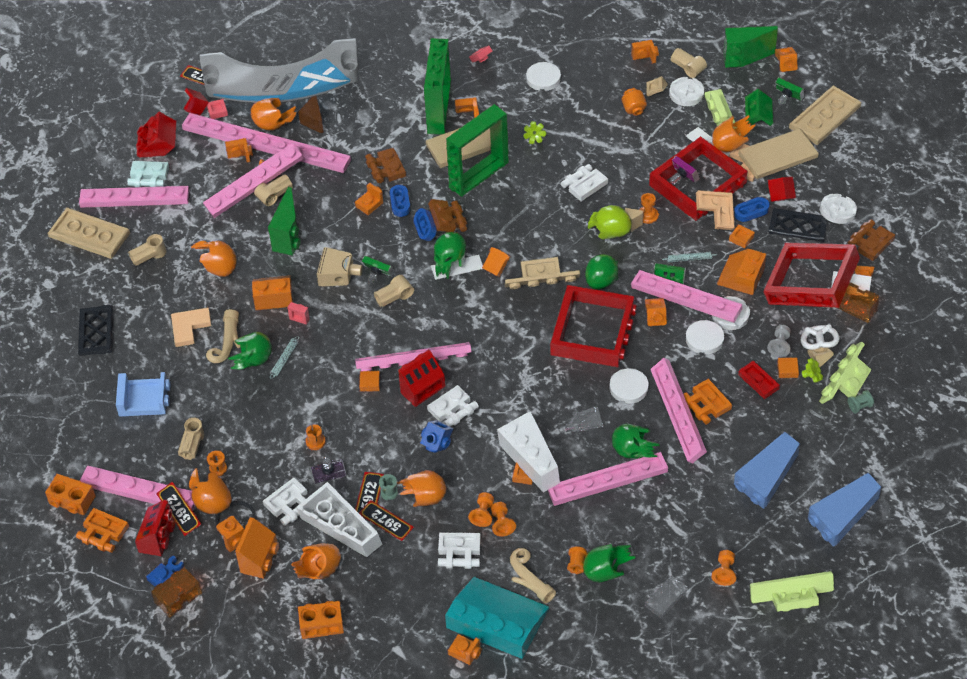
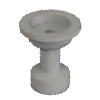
(779, 347)

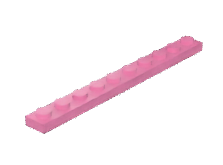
(265, 142)

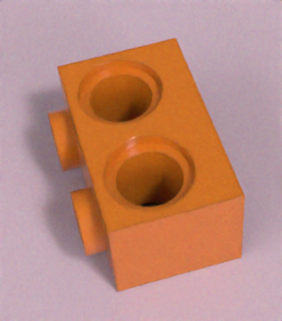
(65, 493)
(320, 624)

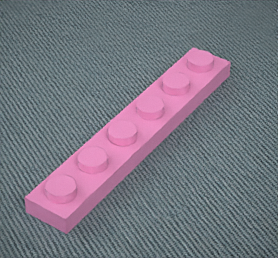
(247, 183)
(134, 196)
(687, 296)
(402, 358)
(678, 410)
(607, 479)
(128, 486)

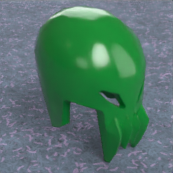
(451, 246)
(601, 271)
(255, 350)
(629, 442)
(599, 562)

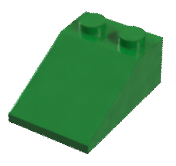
(748, 45)
(283, 226)

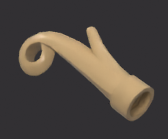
(230, 334)
(529, 580)

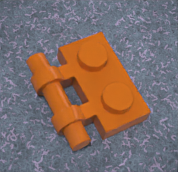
(711, 397)
(105, 525)

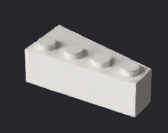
(527, 447)
(337, 518)

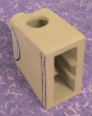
(336, 268)

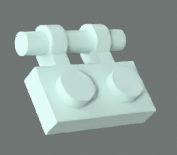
(148, 174)

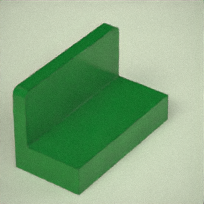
(758, 107)

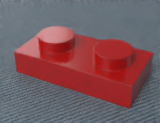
(758, 379)

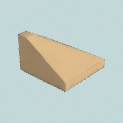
(655, 86)
(821, 355)

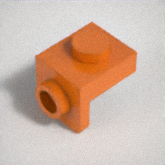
(231, 532)

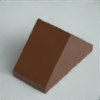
(310, 115)

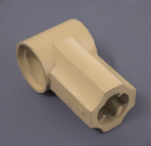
(690, 64)
(269, 192)
(152, 248)
(396, 289)
(191, 439)

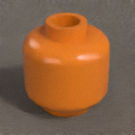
(634, 101)

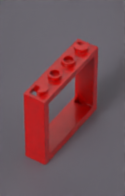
(659, 177)
(812, 296)
(589, 353)

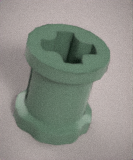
(860, 401)
(388, 487)

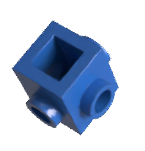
(436, 436)

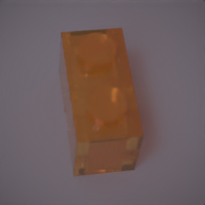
(859, 303)
(175, 591)

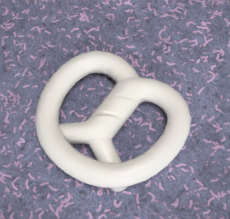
(819, 331)

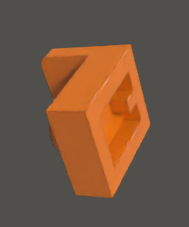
(643, 50)
(787, 59)
(238, 148)
(370, 200)
(656, 312)
(465, 649)

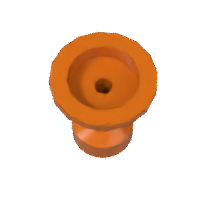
(650, 214)
(480, 516)
(504, 525)
(723, 574)

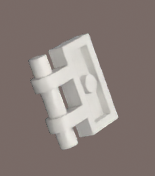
(587, 185)
(451, 402)
(284, 498)
(459, 544)

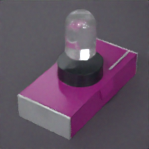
(684, 170)

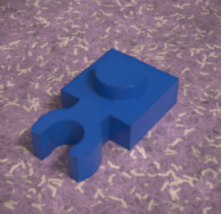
(162, 572)

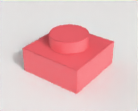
(481, 55)
(217, 109)
(298, 313)

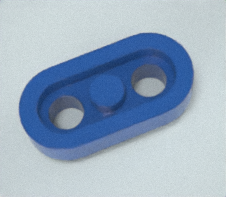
(399, 200)
(751, 209)
(425, 224)

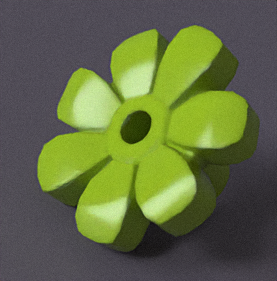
(534, 135)
(813, 370)

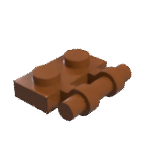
(390, 163)
(443, 215)
(875, 243)

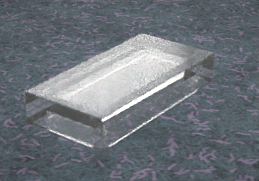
(666, 596)

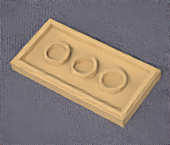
(825, 114)
(437, 147)
(778, 153)
(89, 233)

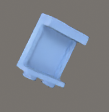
(142, 396)

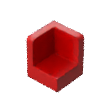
(196, 103)
(781, 188)

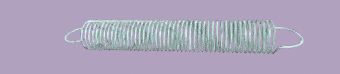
(688, 257)
(283, 356)

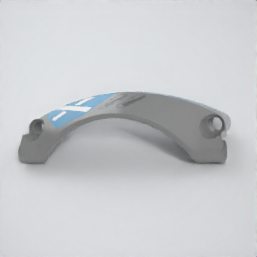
(314, 76)

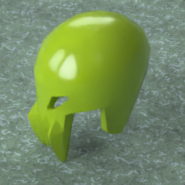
(611, 222)

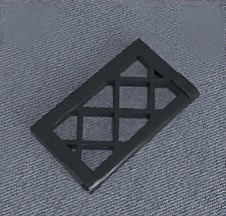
(790, 215)
(95, 348)

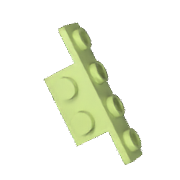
(718, 106)
(850, 375)
(793, 591)

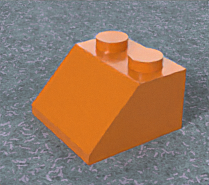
(743, 271)
(272, 292)
(256, 549)

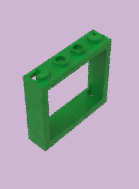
(437, 86)
(497, 122)

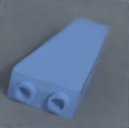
(767, 470)
(844, 508)

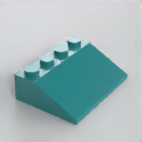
(496, 617)

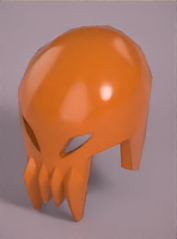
(267, 116)
(727, 138)
(220, 259)
(426, 486)
(209, 496)
(317, 561)

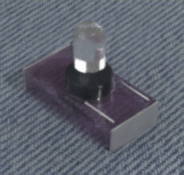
(328, 470)

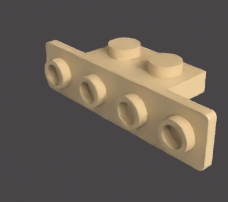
(541, 271)

